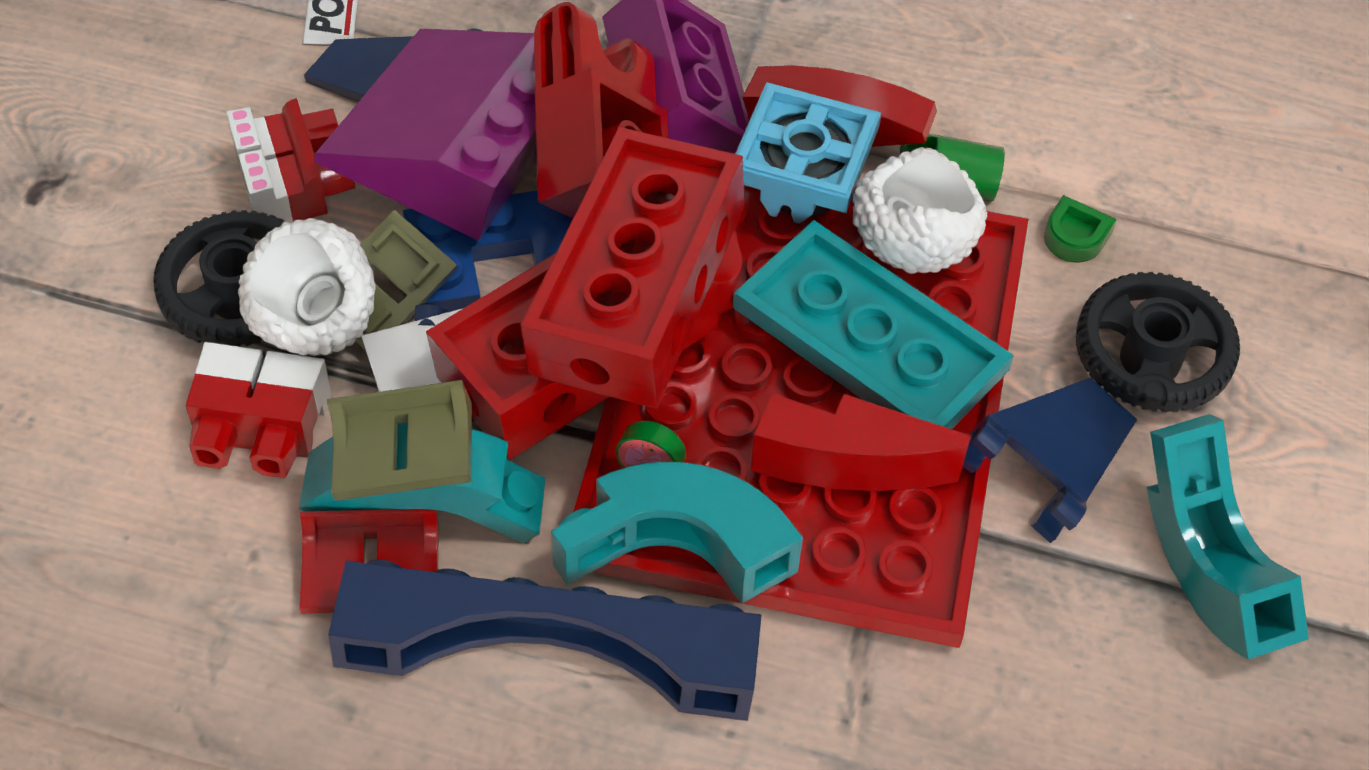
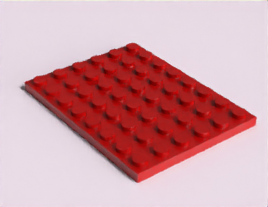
(866, 556)

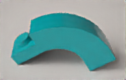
(498, 497)
(683, 508)
(1218, 564)

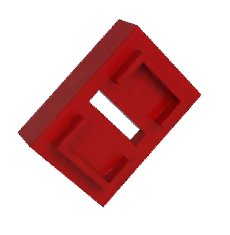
(339, 536)

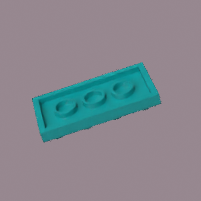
(871, 329)

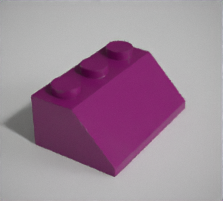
(692, 68)

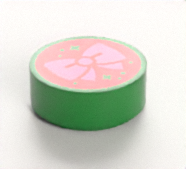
(649, 443)

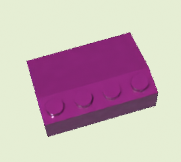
(445, 127)

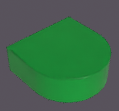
(1077, 231)

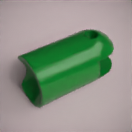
(981, 161)

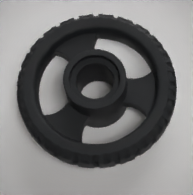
(225, 247)
(1157, 340)

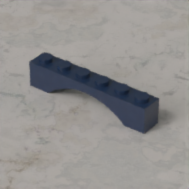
(405, 618)

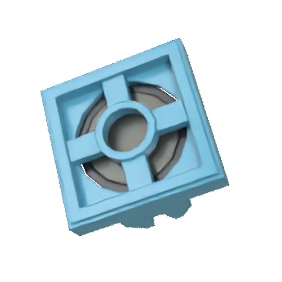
(805, 151)

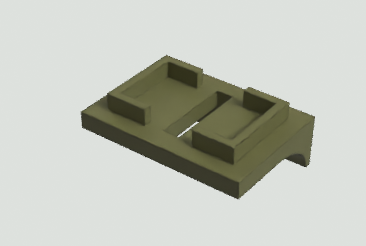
(408, 263)
(368, 440)

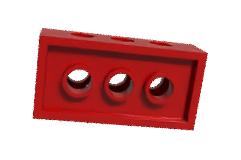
(611, 302)
(489, 356)

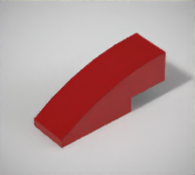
(904, 114)
(855, 447)

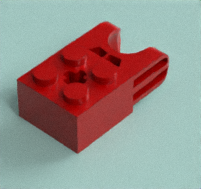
(584, 100)

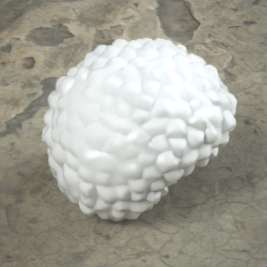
(919, 211)
(307, 288)

